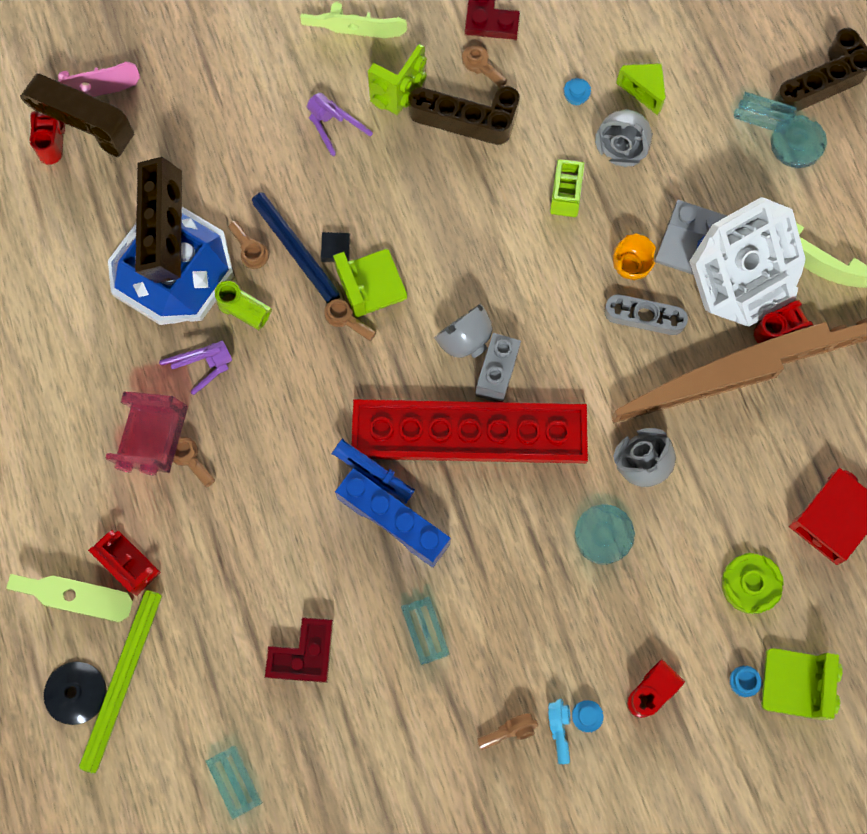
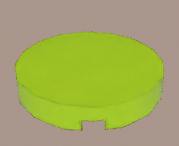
(752, 583)

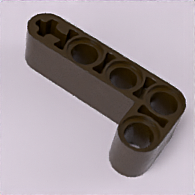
(847, 65)
(424, 100)
(80, 111)

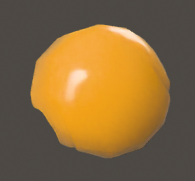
(634, 256)

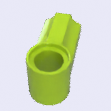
(242, 306)

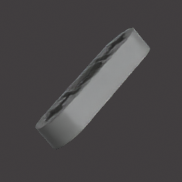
(665, 325)

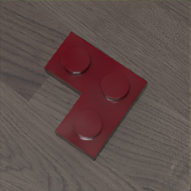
(489, 22)
(307, 662)

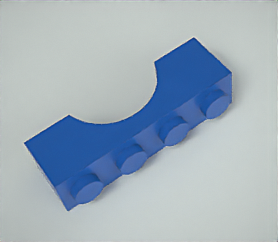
(393, 516)

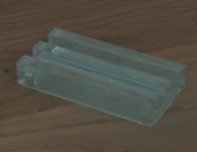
(767, 109)
(433, 655)
(211, 763)

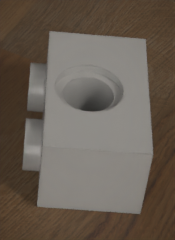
(497, 368)

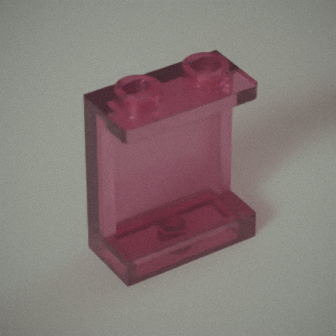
(149, 433)

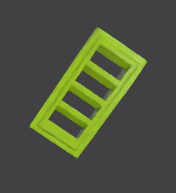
(562, 203)

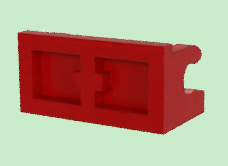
(124, 562)

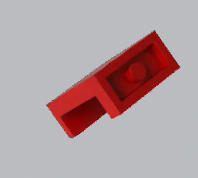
(835, 517)

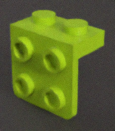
(392, 90)
(801, 684)

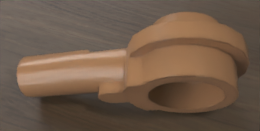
(476, 60)
(253, 253)
(339, 313)
(187, 455)
(519, 727)

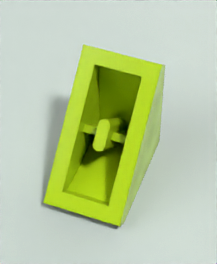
(644, 83)

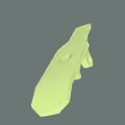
(355, 24)
(89, 598)

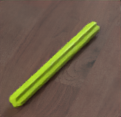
(120, 682)

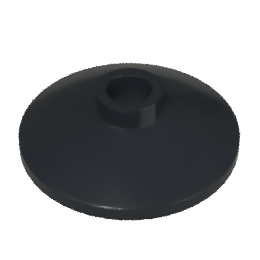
(88, 699)

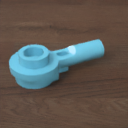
(559, 717)

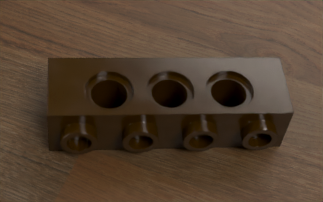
(158, 220)

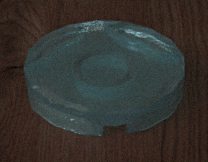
(801, 144)
(604, 534)

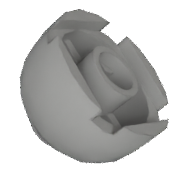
(624, 137)
(467, 334)
(646, 457)

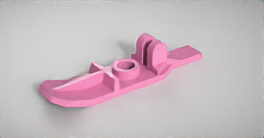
(104, 80)

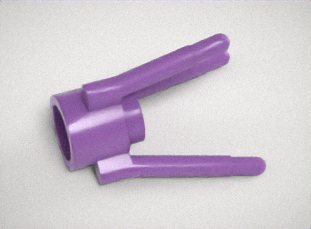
(324, 110)
(214, 354)

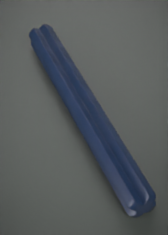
(295, 247)

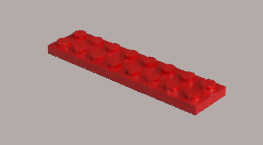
(470, 431)

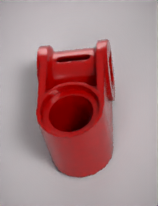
(46, 132)
(782, 321)
(658, 686)

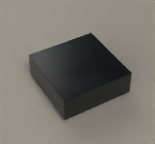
(334, 244)

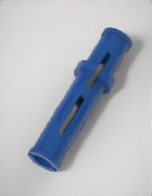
(373, 471)

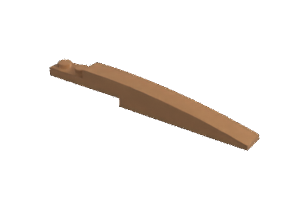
(744, 367)

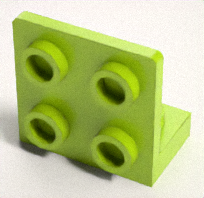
(370, 281)

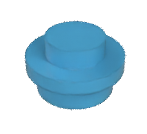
(577, 91)
(745, 681)
(587, 716)

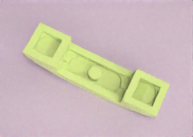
(832, 269)

